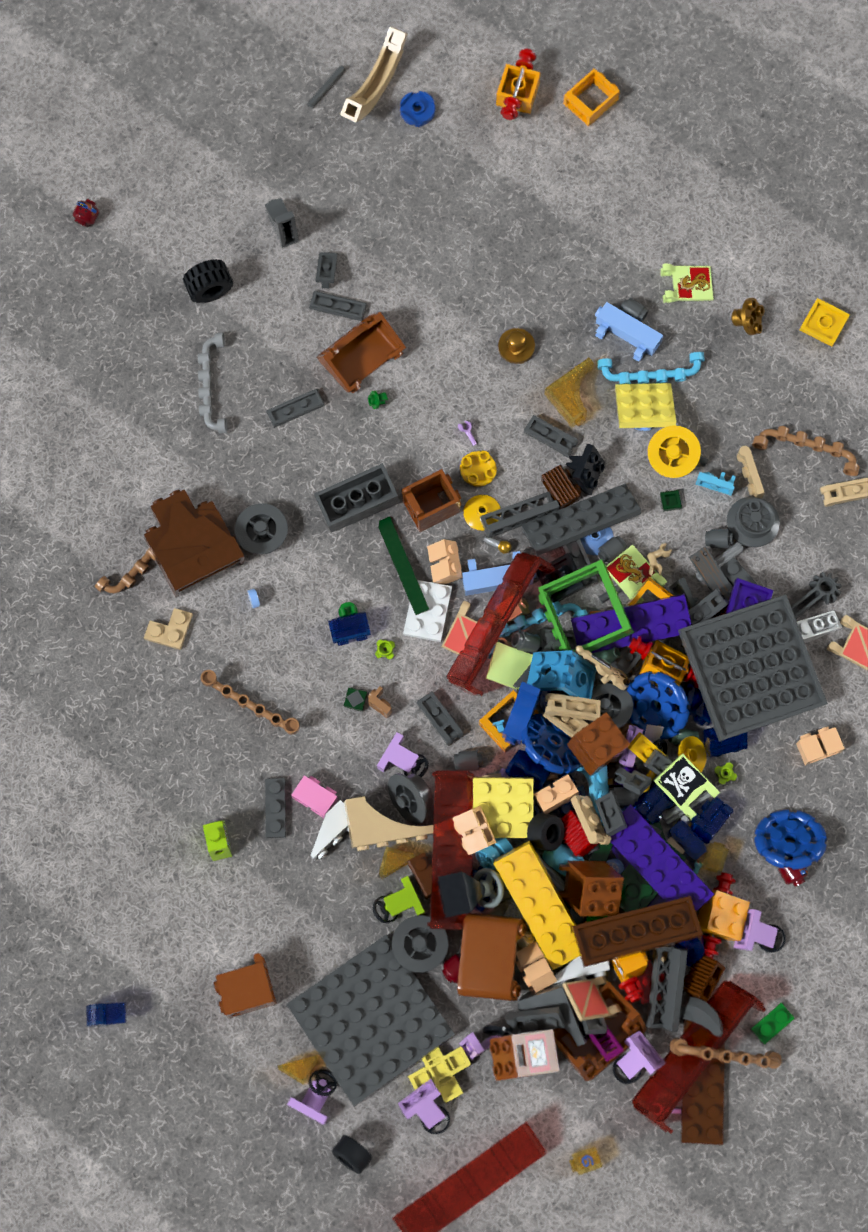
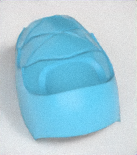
(560, 856)

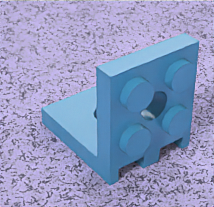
(567, 673)

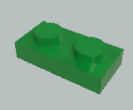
(772, 1023)

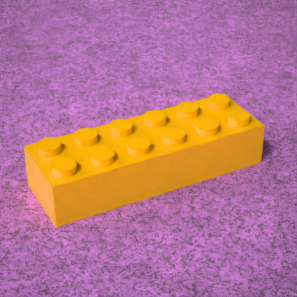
(539, 903)

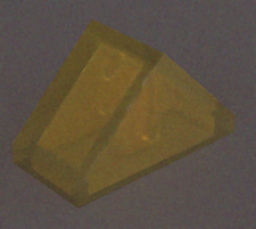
(393, 861)
(300, 1069)

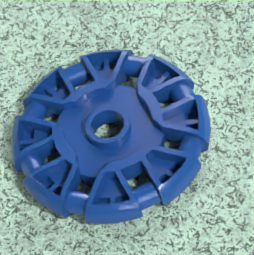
(667, 699)
(542, 736)
(790, 829)

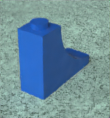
(522, 711)

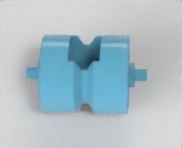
(489, 854)

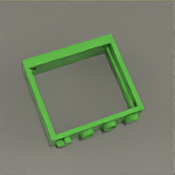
(573, 578)

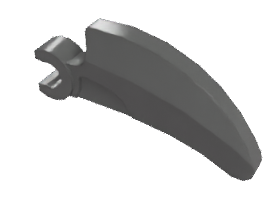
(702, 1014)

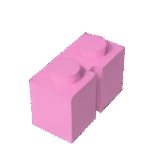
(315, 796)

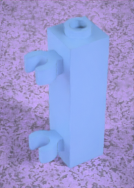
(627, 328)
(485, 579)

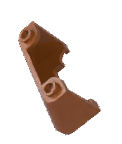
(361, 351)
(489, 956)
(586, 1057)

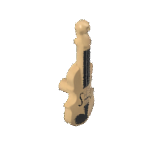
(608, 672)

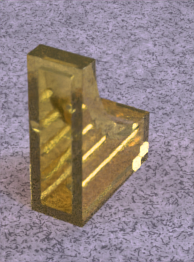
(565, 394)

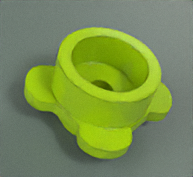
(385, 644)
(725, 778)

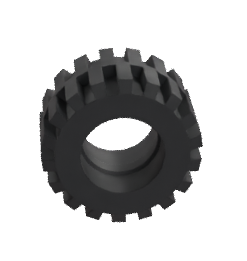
(208, 281)

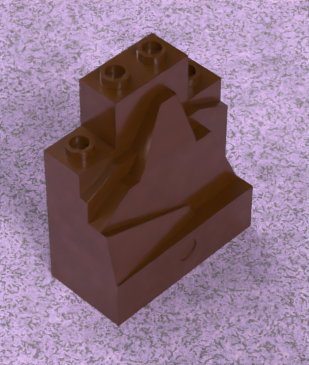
(190, 541)

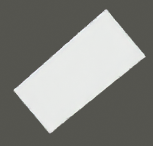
(653, 732)

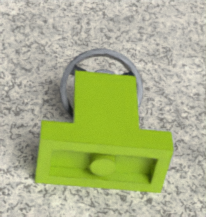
(398, 902)

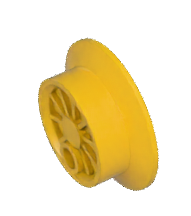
(674, 451)

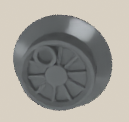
(753, 521)
(261, 529)
(613, 701)
(410, 796)
(419, 946)

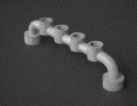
(205, 376)

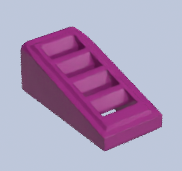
(609, 1034)

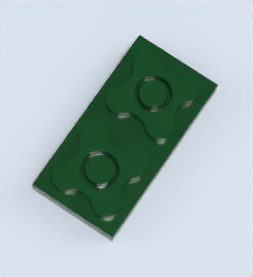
(636, 890)

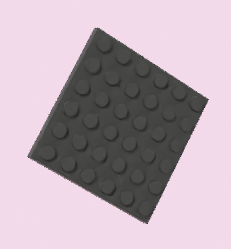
(752, 667)
(370, 1021)

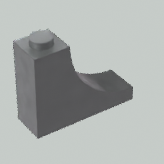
(282, 222)
(556, 997)

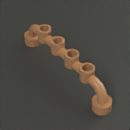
(800, 439)
(128, 579)
(290, 725)
(770, 1059)

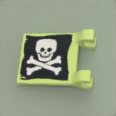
(684, 784)

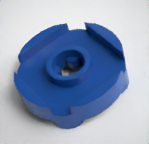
(421, 117)

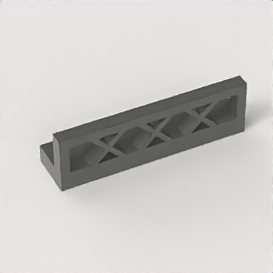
(504, 525)
(671, 988)

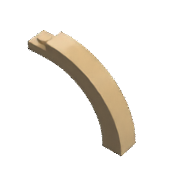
(367, 96)

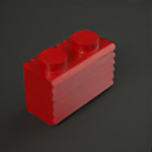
(575, 835)

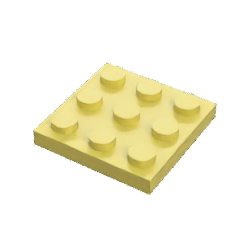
(645, 405)
(505, 803)

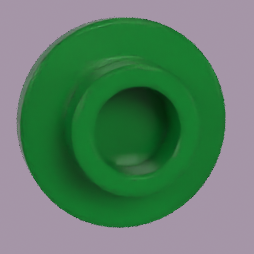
(376, 399)
(347, 609)

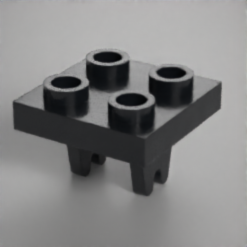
(587, 468)
(563, 566)

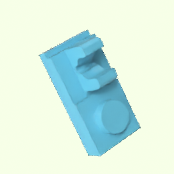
(711, 482)

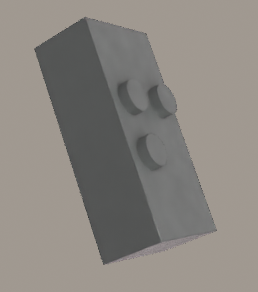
(357, 498)

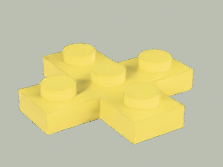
(442, 1071)

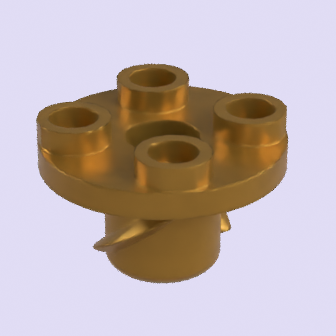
(749, 316)
(516, 345)

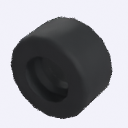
(546, 832)
(352, 1154)

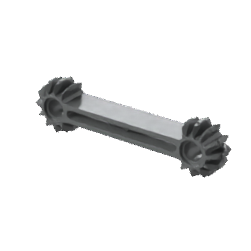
(819, 593)

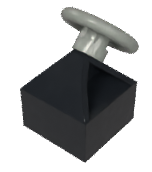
(462, 892)

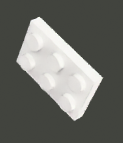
(430, 623)

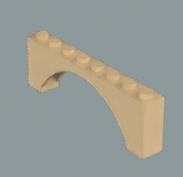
(371, 828)

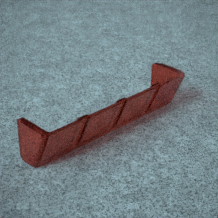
(494, 620)
(452, 798)
(674, 1079)
(472, 1182)

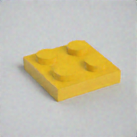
(824, 322)

